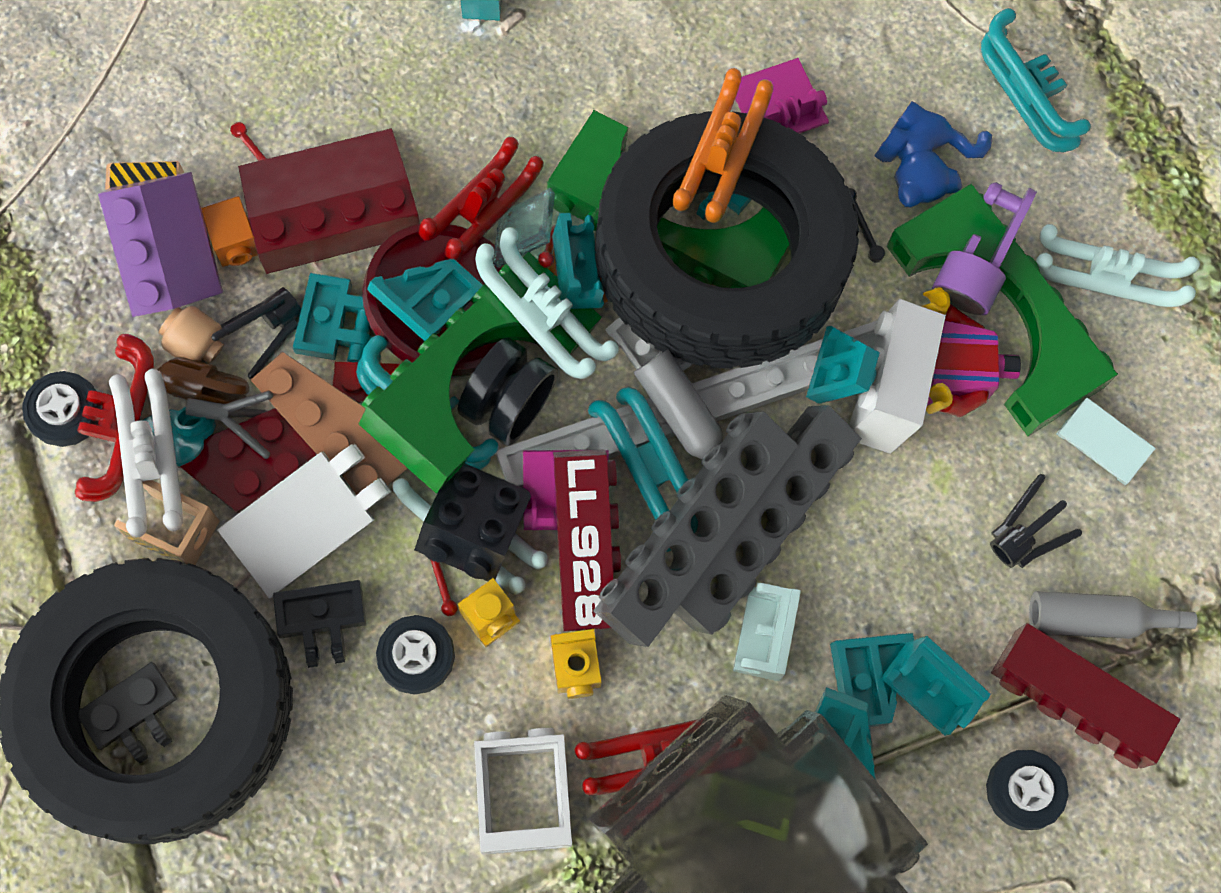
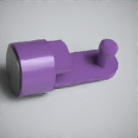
(972, 280)

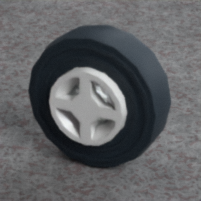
(46, 406)
(404, 643)
(1042, 788)

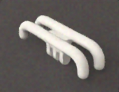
(146, 455)

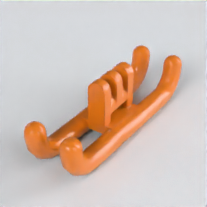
(721, 148)

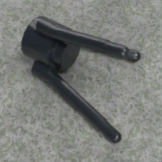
(276, 310)
(1015, 544)

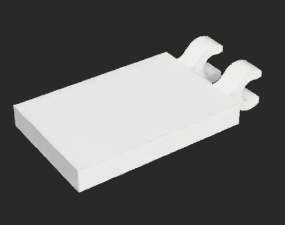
(301, 520)

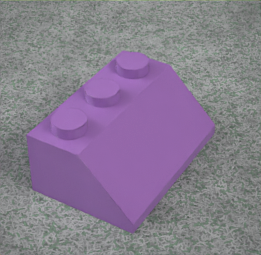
(160, 243)

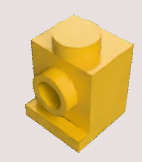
(488, 612)
(576, 644)

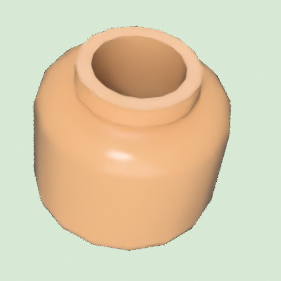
(189, 335)

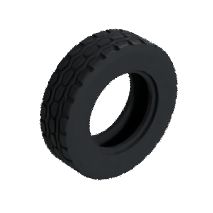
(711, 321)
(66, 642)

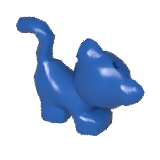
(922, 173)

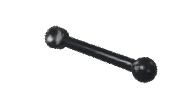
(876, 252)

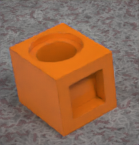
(230, 232)

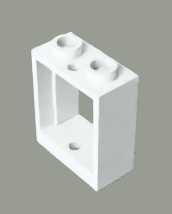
(501, 744)

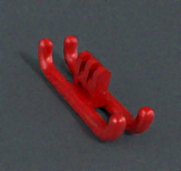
(480, 203)
(140, 356)
(650, 743)

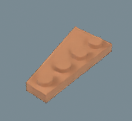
(326, 419)

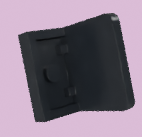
(473, 522)

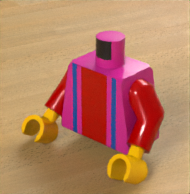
(966, 361)

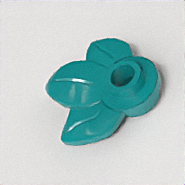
(187, 433)

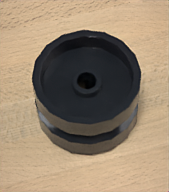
(507, 391)

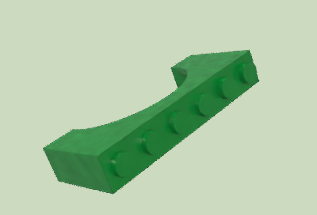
(721, 257)
(1063, 357)
(415, 412)

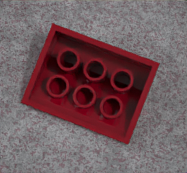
(327, 200)

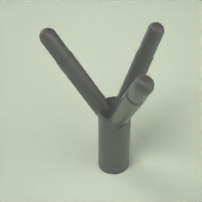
(233, 409)

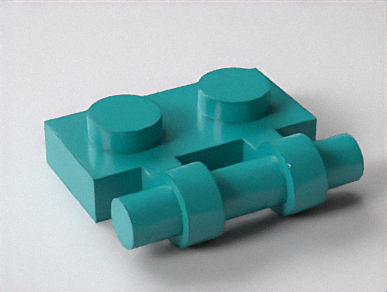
(323, 318)

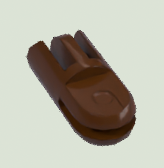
(201, 381)

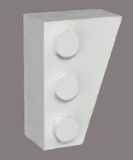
(905, 369)

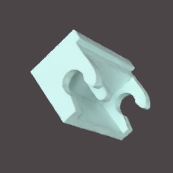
(1106, 440)
(767, 631)

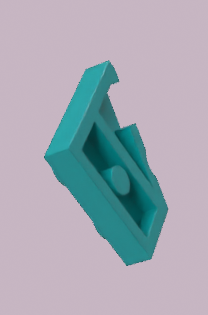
(426, 296)
(842, 367)
(859, 671)

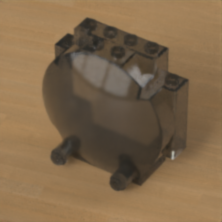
(757, 813)

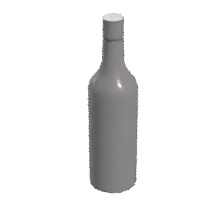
(680, 404)
(1100, 615)

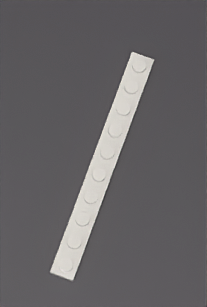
(722, 394)

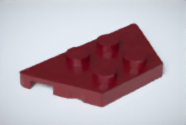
(237, 471)

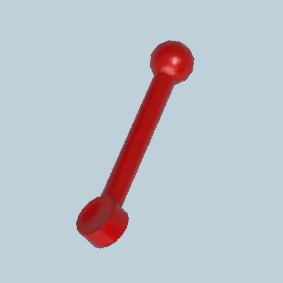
(239, 131)
(546, 258)
(449, 606)

